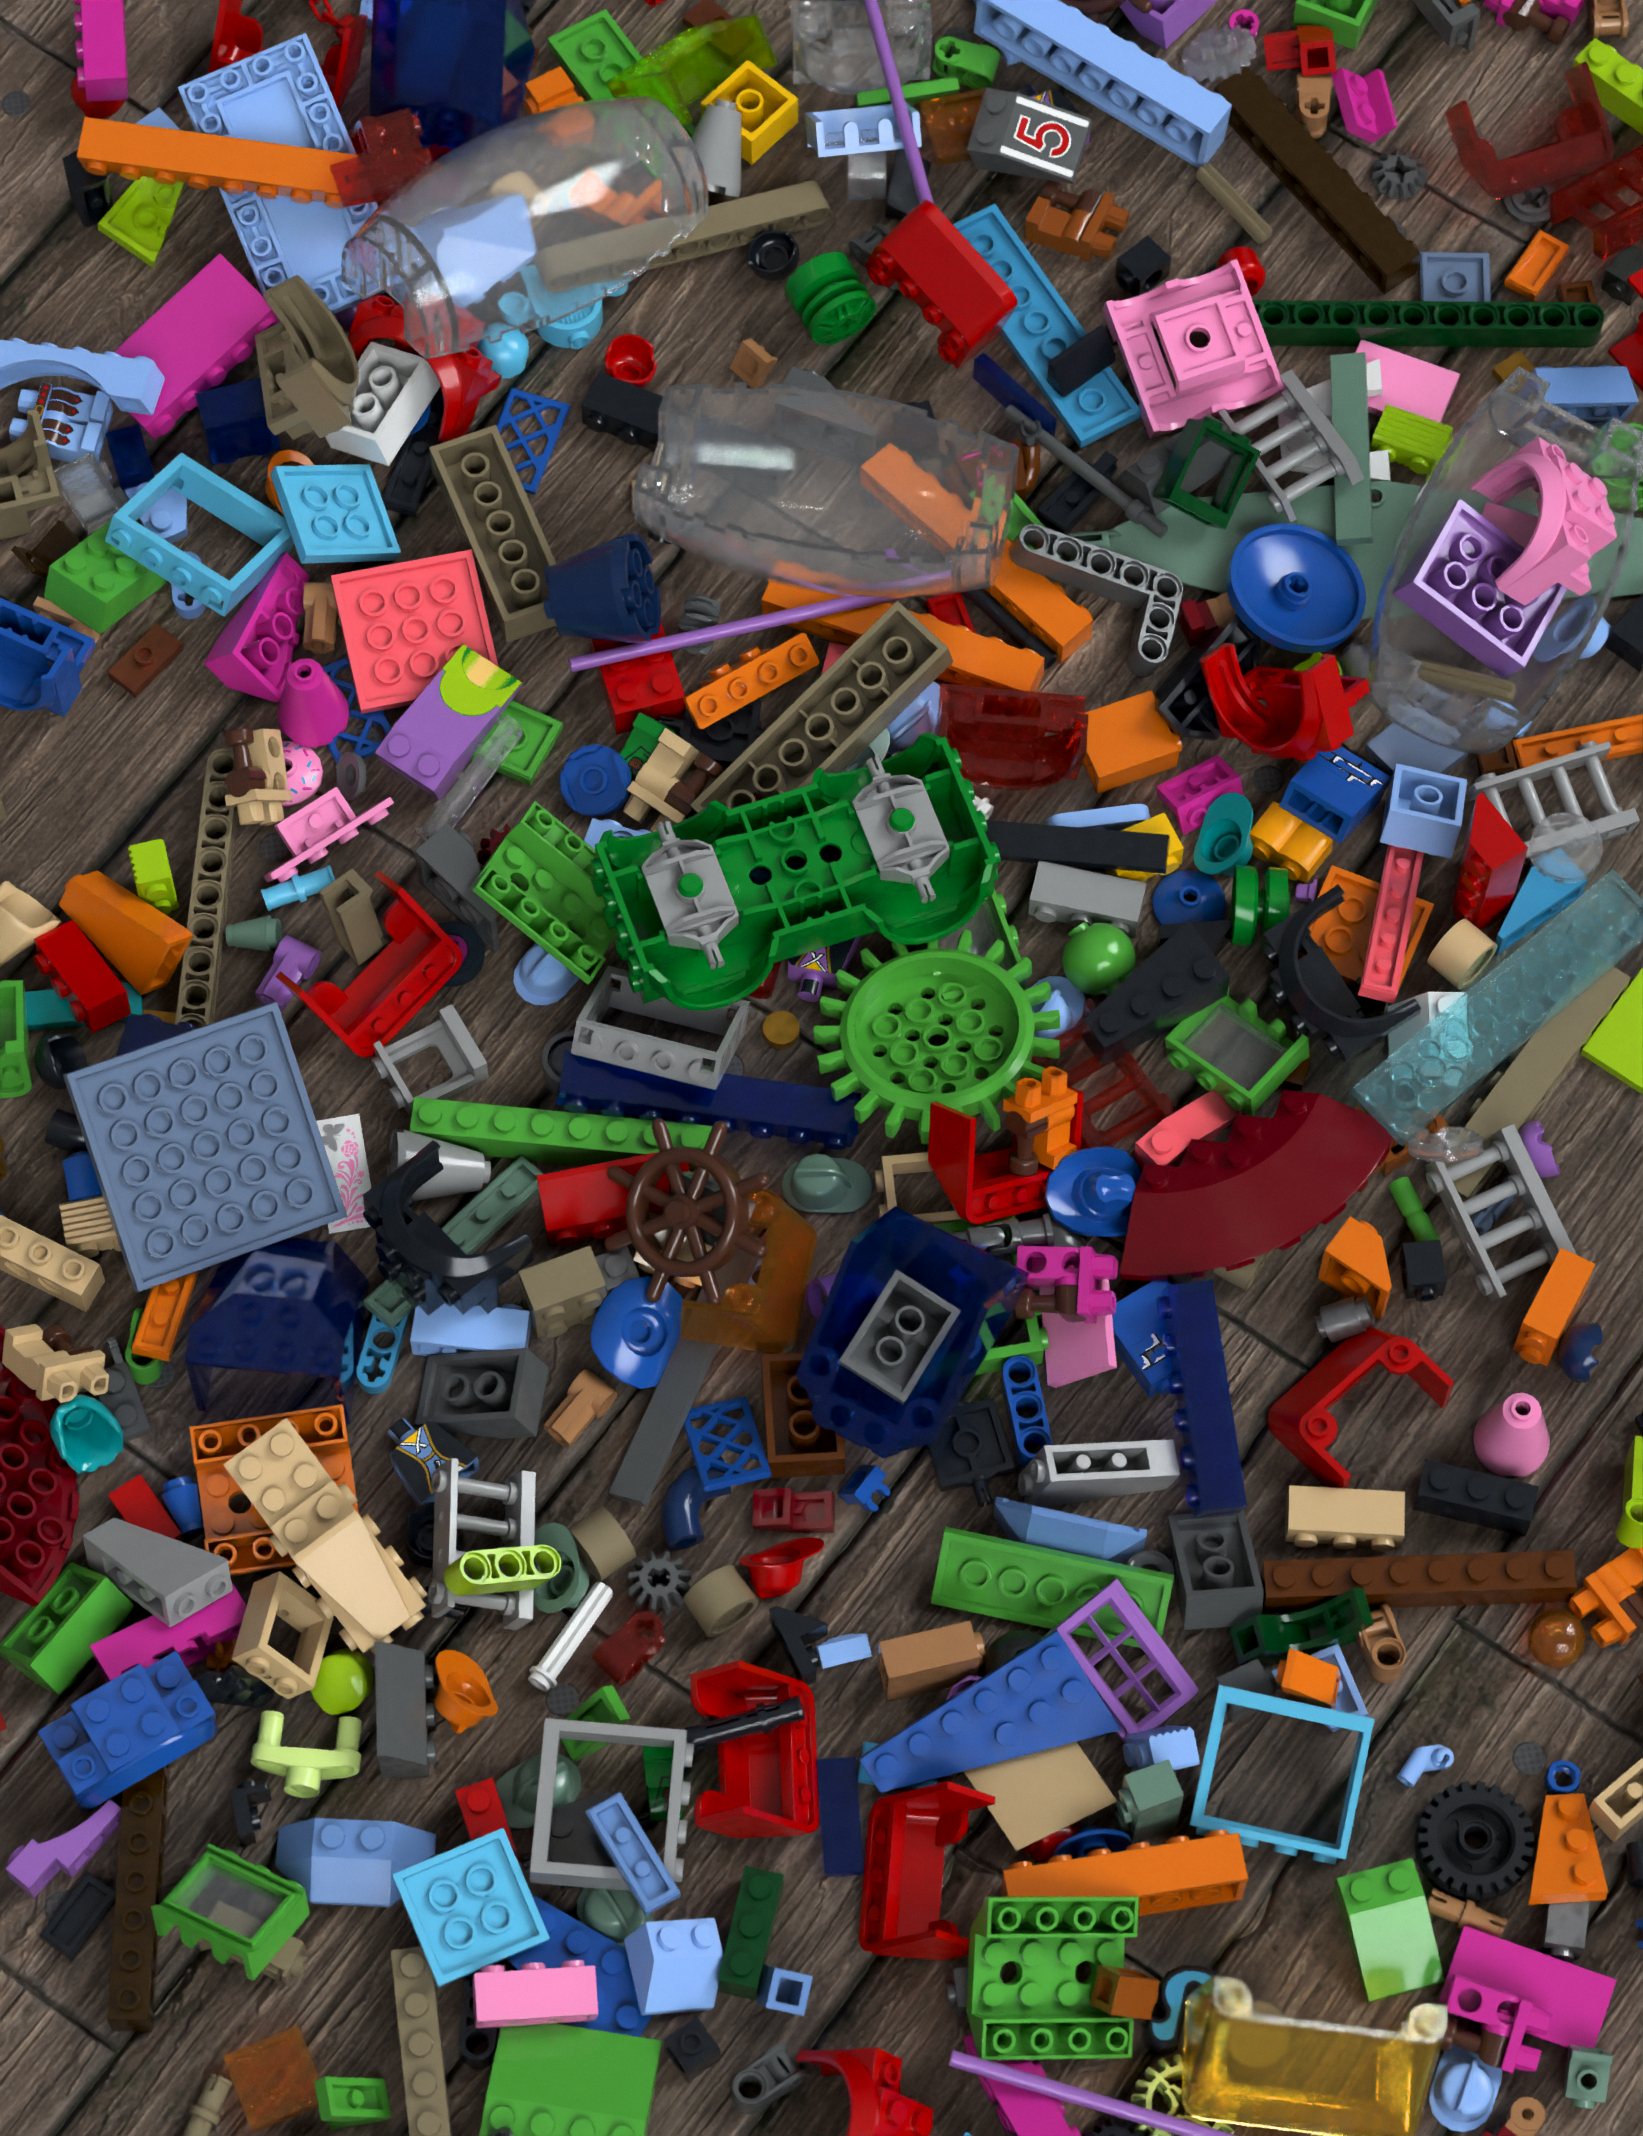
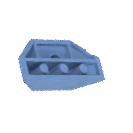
(1068, 1531)
(350, 1858)

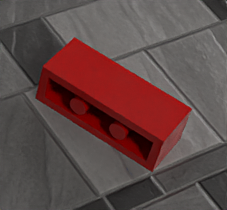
(81, 977)

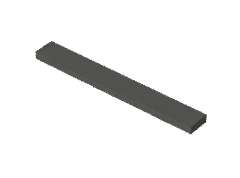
(673, 1399)

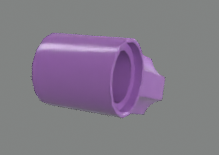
(295, 961)

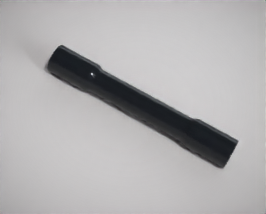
(1011, 625)

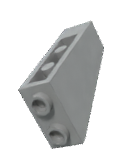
(1097, 1471)
(156, 1570)

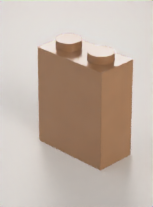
(929, 1660)

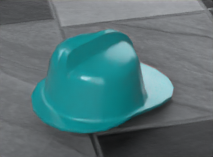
(1225, 835)

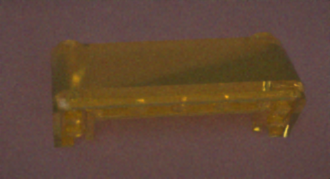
(1303, 2070)

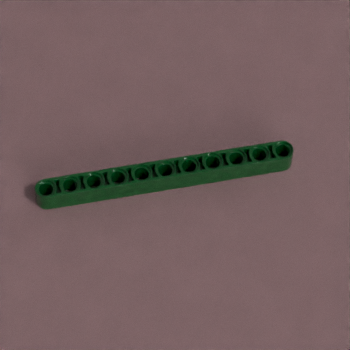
(1429, 319)

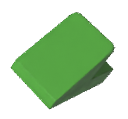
(601, 1707)
(352, 2101)

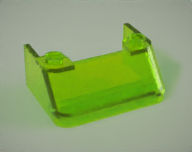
(695, 63)

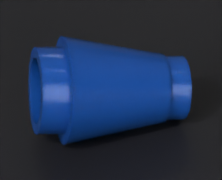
(183, 1503)

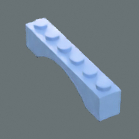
(127, 381)

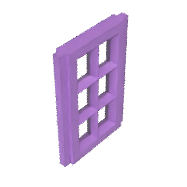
(1151, 1644)

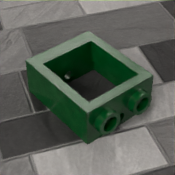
(1232, 484)

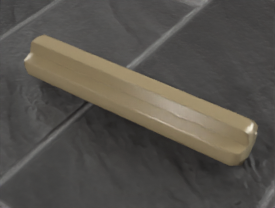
(1234, 203)
(1467, 680)

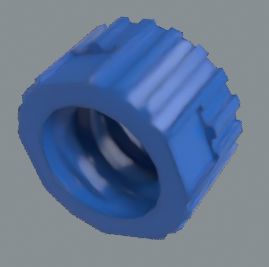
(1566, 1767)

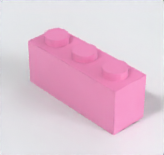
(534, 1995)

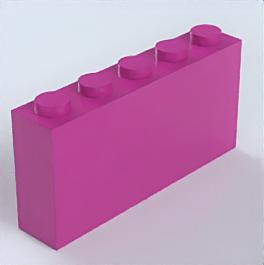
(198, 339)

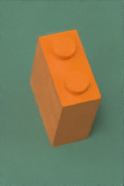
(1128, 743)
(1553, 1307)

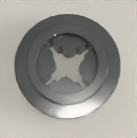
(1388, 182)
(1529, 213)

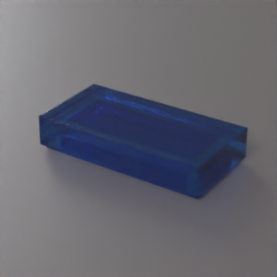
(130, 456)

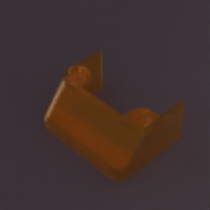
(767, 1314)

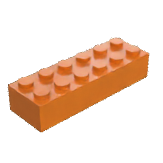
(1162, 1876)

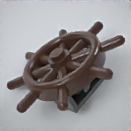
(691, 1208)

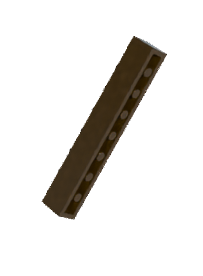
(1318, 181)

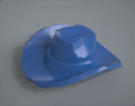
(1093, 1191)
(635, 1335)

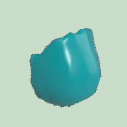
(86, 1433)

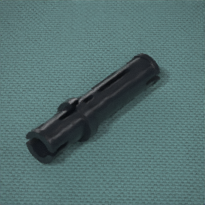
(752, 1721)

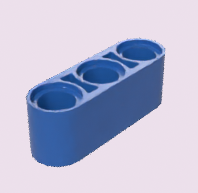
(1024, 1396)

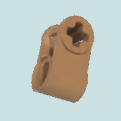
(1608, 18)
(1313, 101)
(1382, 1640)

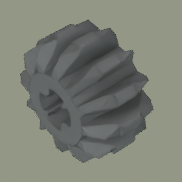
(698, 613)
(659, 1571)

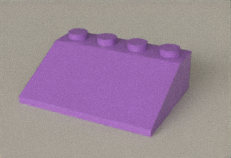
(1457, 592)

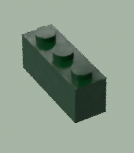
(750, 1932)

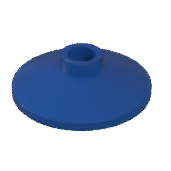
(1172, 908)
(1091, 1839)

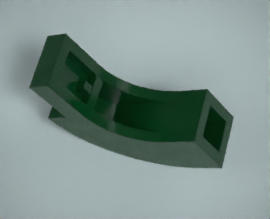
(1305, 1631)

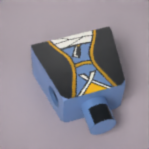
(422, 1453)

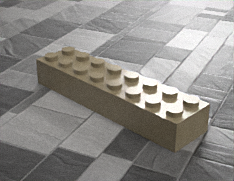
(837, 712)

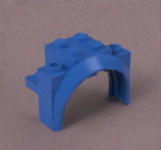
(39, 661)
(129, 1730)

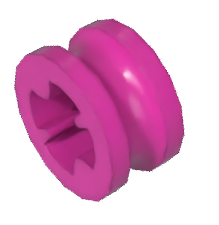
(1244, 17)

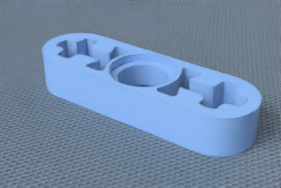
(1107, 818)

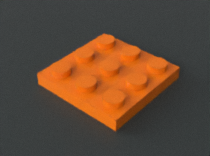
(1347, 928)

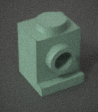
(1583, 2061)

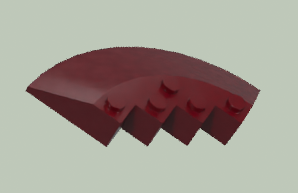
(1252, 1191)
(35, 1492)

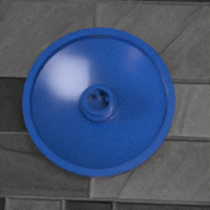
(1295, 588)

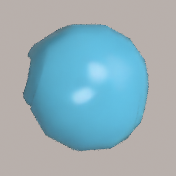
(507, 355)

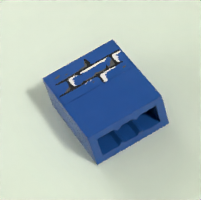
(1335, 792)
(1140, 1338)

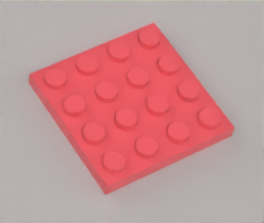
(408, 623)

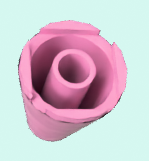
(1512, 1437)

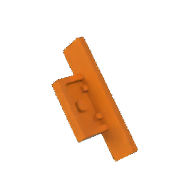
(749, 679)

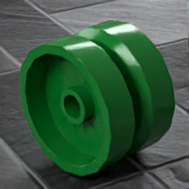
(1255, 905)

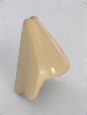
(21, 921)

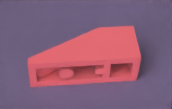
(1171, 1137)

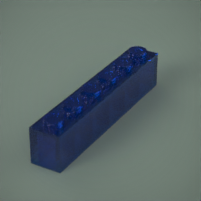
(1202, 1399)

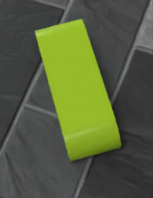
(487, 1575)

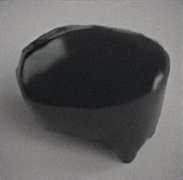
(420, 1535)

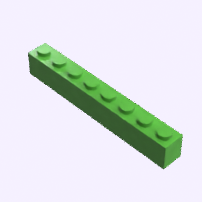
(545, 1133)

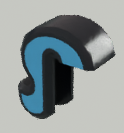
(1164, 2032)

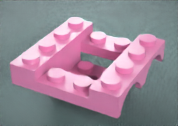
(1225, 374)

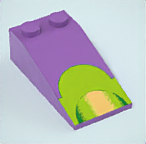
(448, 722)

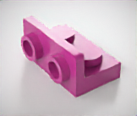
(1365, 104)
(1196, 789)

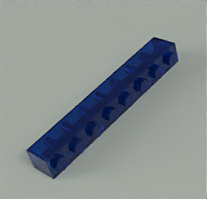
(742, 1102)

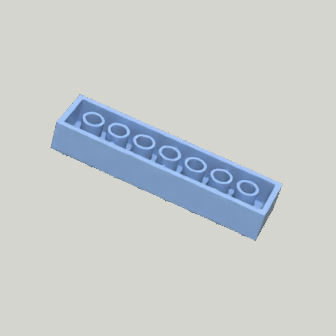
(1109, 74)

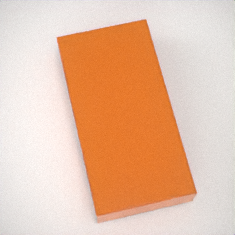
(1536, 265)

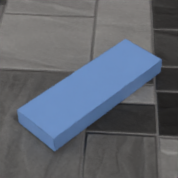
(632, 1854)

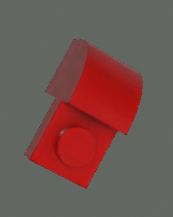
(1306, 47)

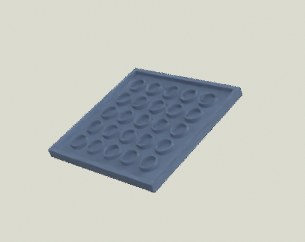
(205, 1146)

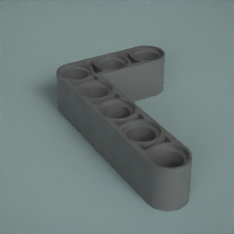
(1109, 584)

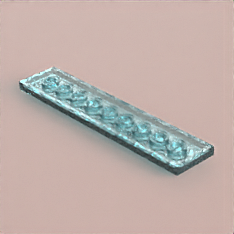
(1504, 1009)

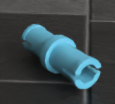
(297, 888)

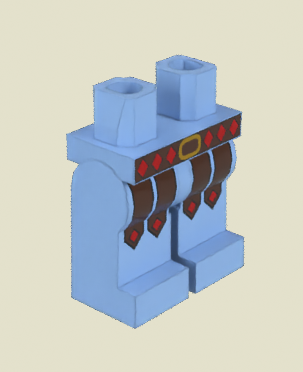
(70, 420)

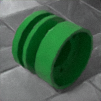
(830, 298)

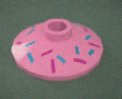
(305, 774)

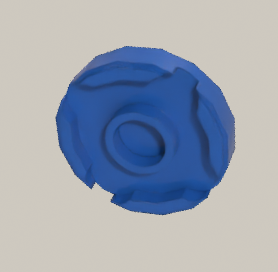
(595, 780)

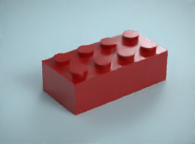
(639, 685)

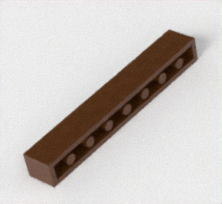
(1422, 1580)

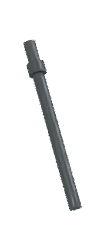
(1134, 509)

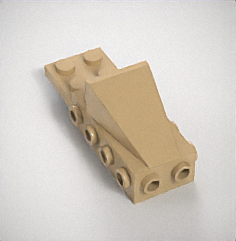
(327, 1538)

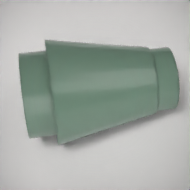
(255, 934)

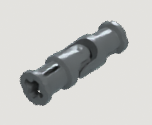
(1022, 1233)

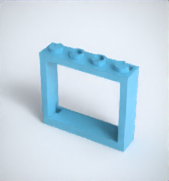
(220, 500)
(1284, 1842)

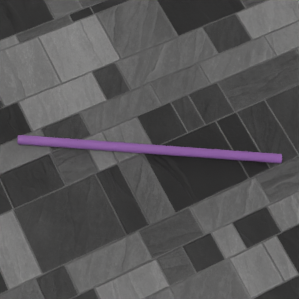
(898, 101)
(722, 631)
(1080, 2096)

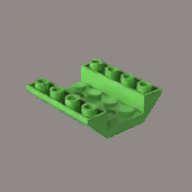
(554, 893)
(1044, 2006)

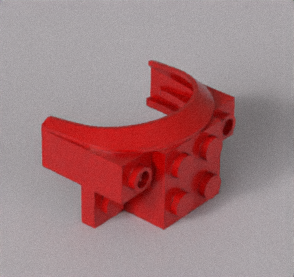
(462, 375)
(1304, 707)
(873, 2091)

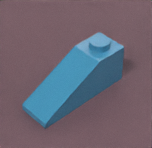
(1534, 905)

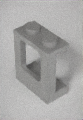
(455, 1046)

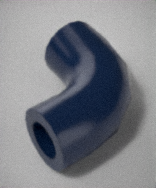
(682, 1507)

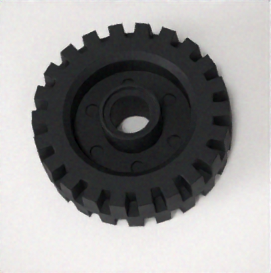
(1478, 1812)

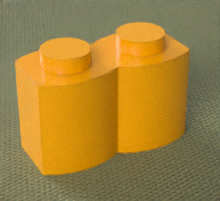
(1289, 843)

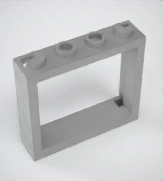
(652, 1053)
(600, 1876)

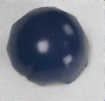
(1575, 1350)

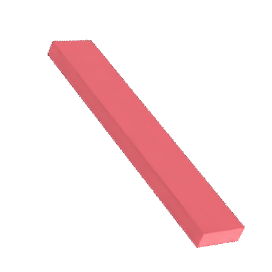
(1391, 924)

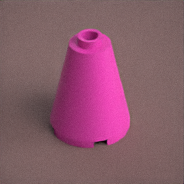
(311, 705)

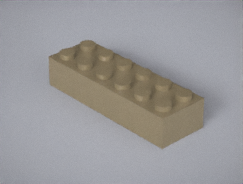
(498, 527)

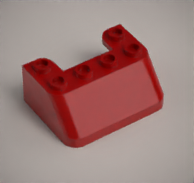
(945, 280)
(763, 1778)

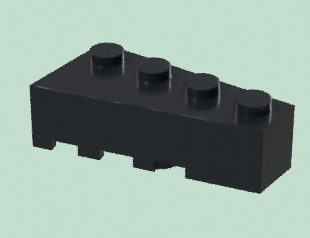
(1160, 993)

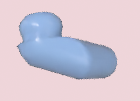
(1424, 1760)

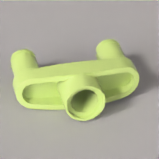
(306, 1766)

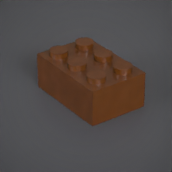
(793, 1438)

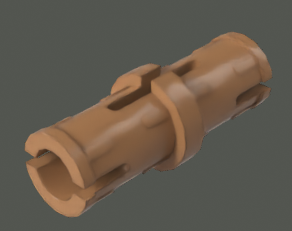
(1464, 1913)

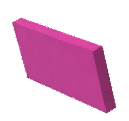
(1568, 1992)

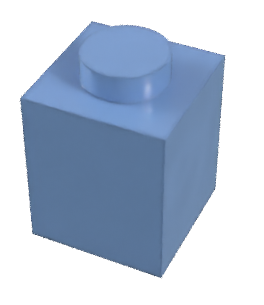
(784, 1990)

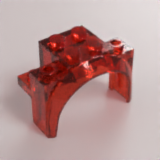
(386, 160)
(1007, 735)

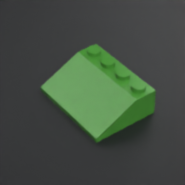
(570, 2082)

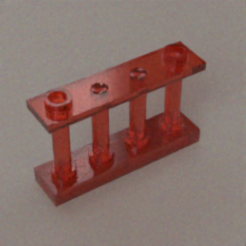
(1600, 185)
(1157, 1104)

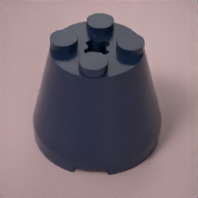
(605, 593)

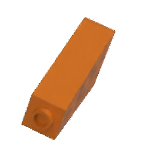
(126, 930)

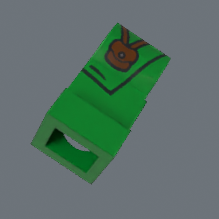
(642, 742)
(658, 1780)

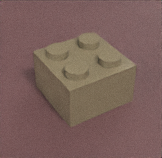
(562, 1292)

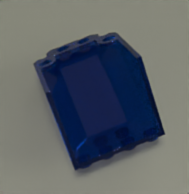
(451, 64)
(953, 1269)
(282, 1312)

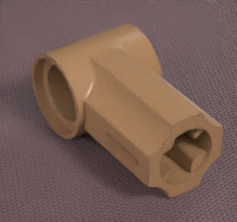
(320, 617)
(585, 1400)

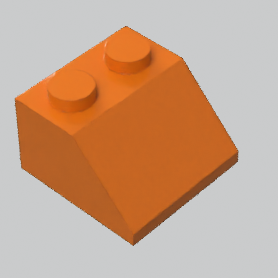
(1358, 1265)

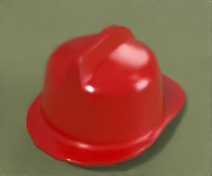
(780, 1566)

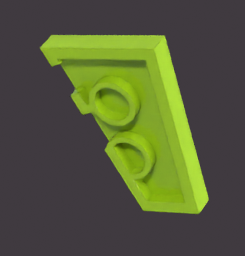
(142, 217)

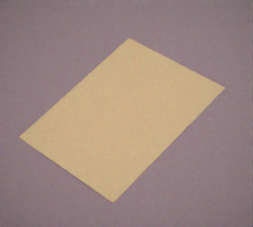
(1041, 1792)

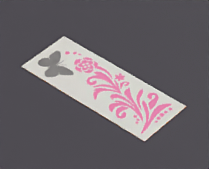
(349, 1165)

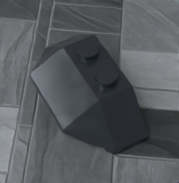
(1184, 695)

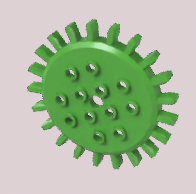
(900, 985)

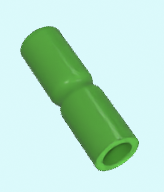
(1412, 1210)

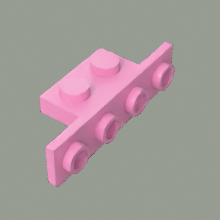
(317, 826)

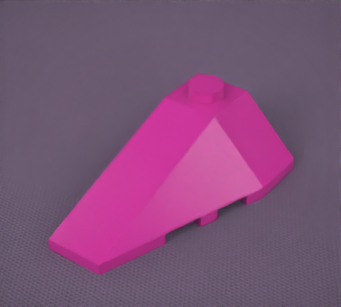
(260, 638)

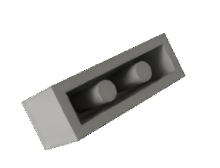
(1084, 895)

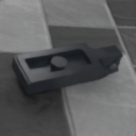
(1075, 497)
(235, 1688)

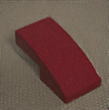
(793, 1512)

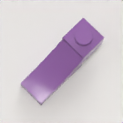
(37, 1864)

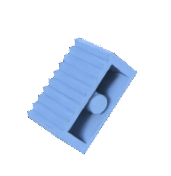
(1160, 1744)

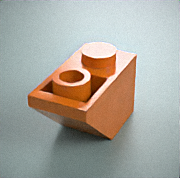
(1308, 1680)

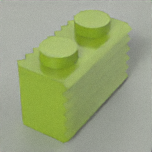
(1410, 438)
(153, 875)

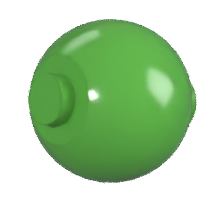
(1098, 958)

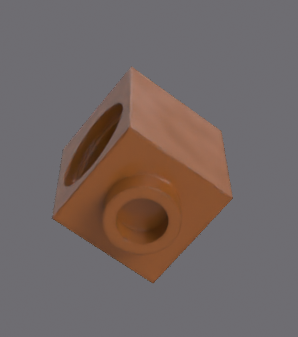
(1124, 1992)

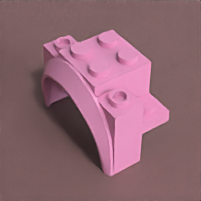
(1570, 524)

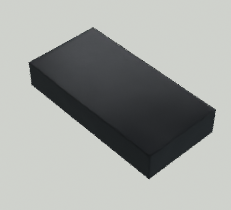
(79, 1916)

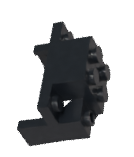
(1315, 990)
(423, 1256)

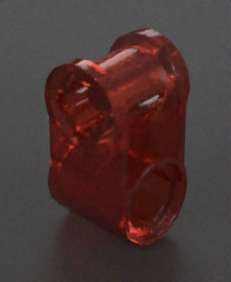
(626, 1652)

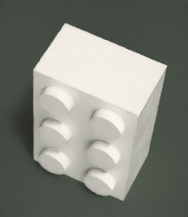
(387, 403)

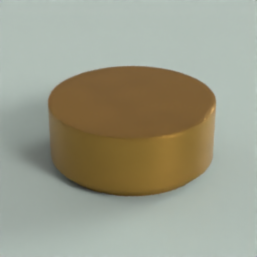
(781, 1030)

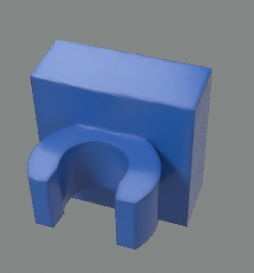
(862, 1485)

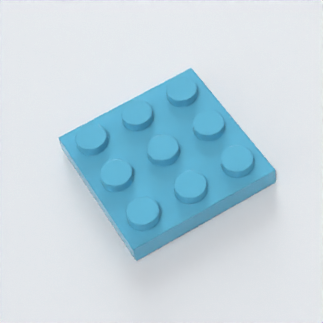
(335, 513)
(470, 1907)

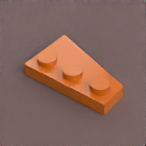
(1567, 1854)

